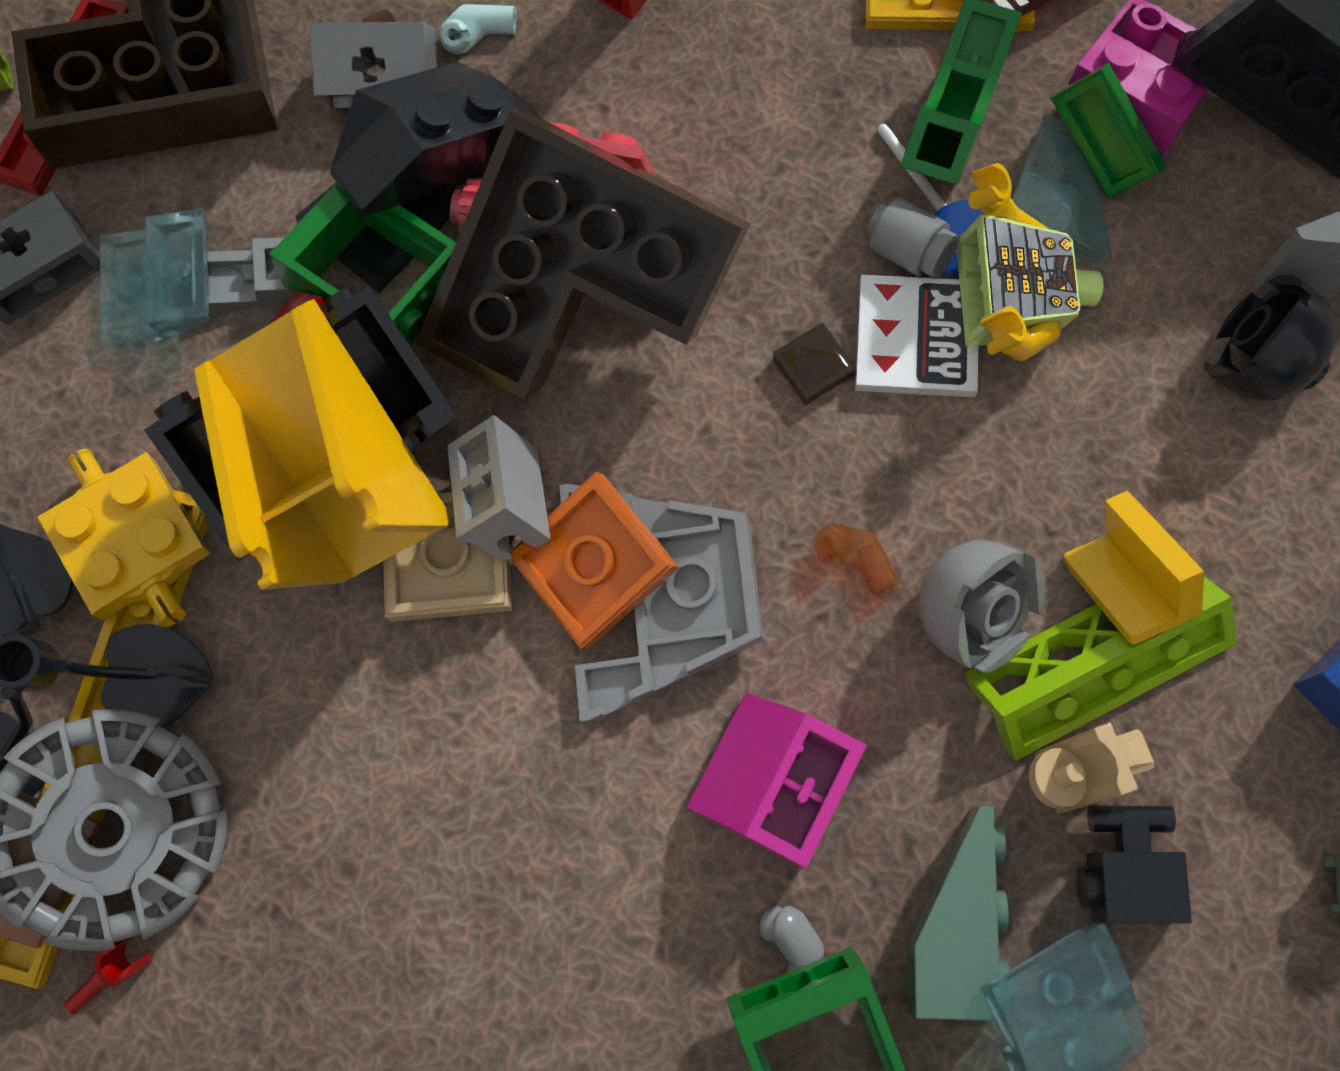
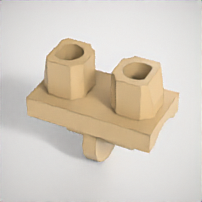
(1088, 768)

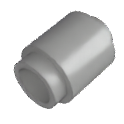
(912, 238)

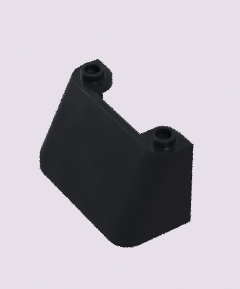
(380, 355)

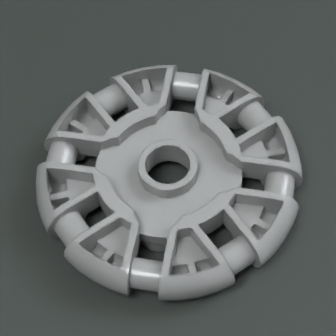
(148, 834)

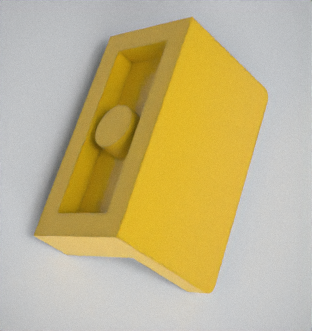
(1138, 572)

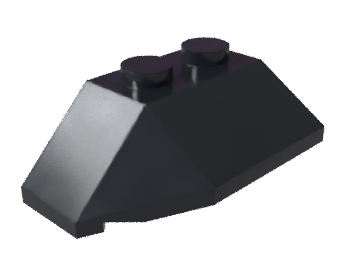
(420, 135)

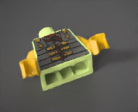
(1017, 274)

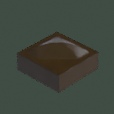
(814, 363)

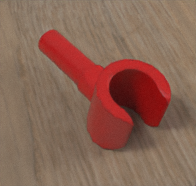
(110, 970)

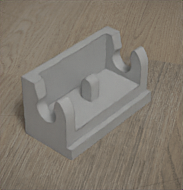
(497, 489)

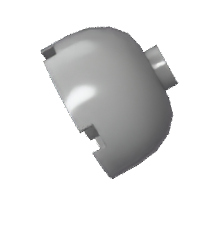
(979, 601)

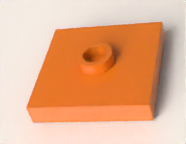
(596, 562)

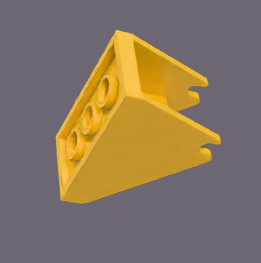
(309, 457)

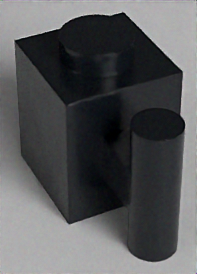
(1134, 881)

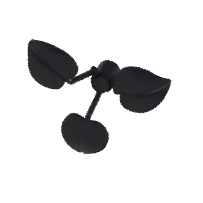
(147, 666)

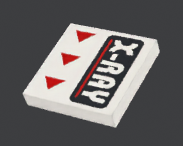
(913, 338)

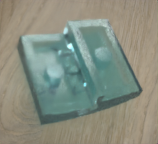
(154, 279)
(1069, 1007)

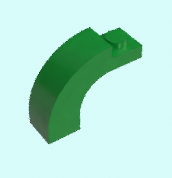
(962, 91)

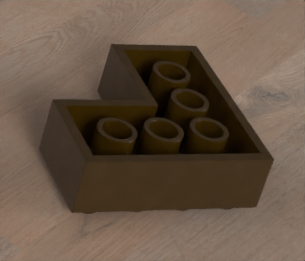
(143, 80)
(566, 224)

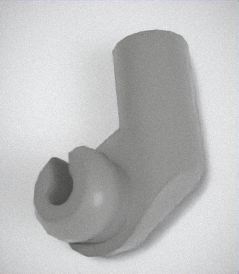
(792, 935)

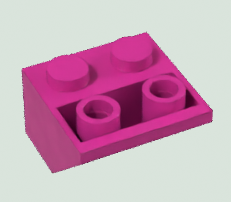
(1141, 53)
(777, 778)

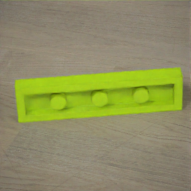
(1105, 676)

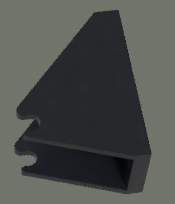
(1276, 67)

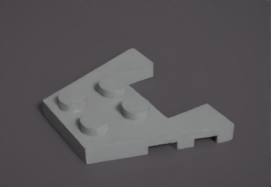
(692, 618)

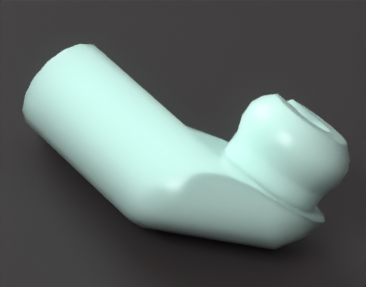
(474, 22)

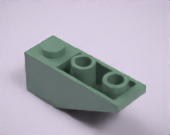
(958, 929)

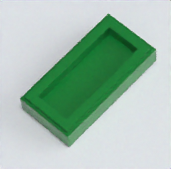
(1108, 131)

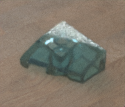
(1064, 192)

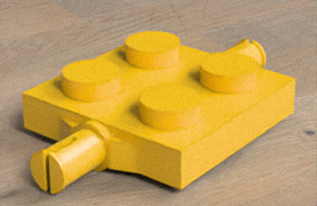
(124, 537)

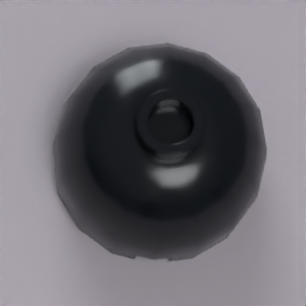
(1287, 337)

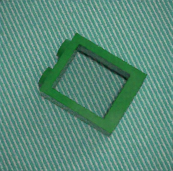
(334, 225)
(808, 994)

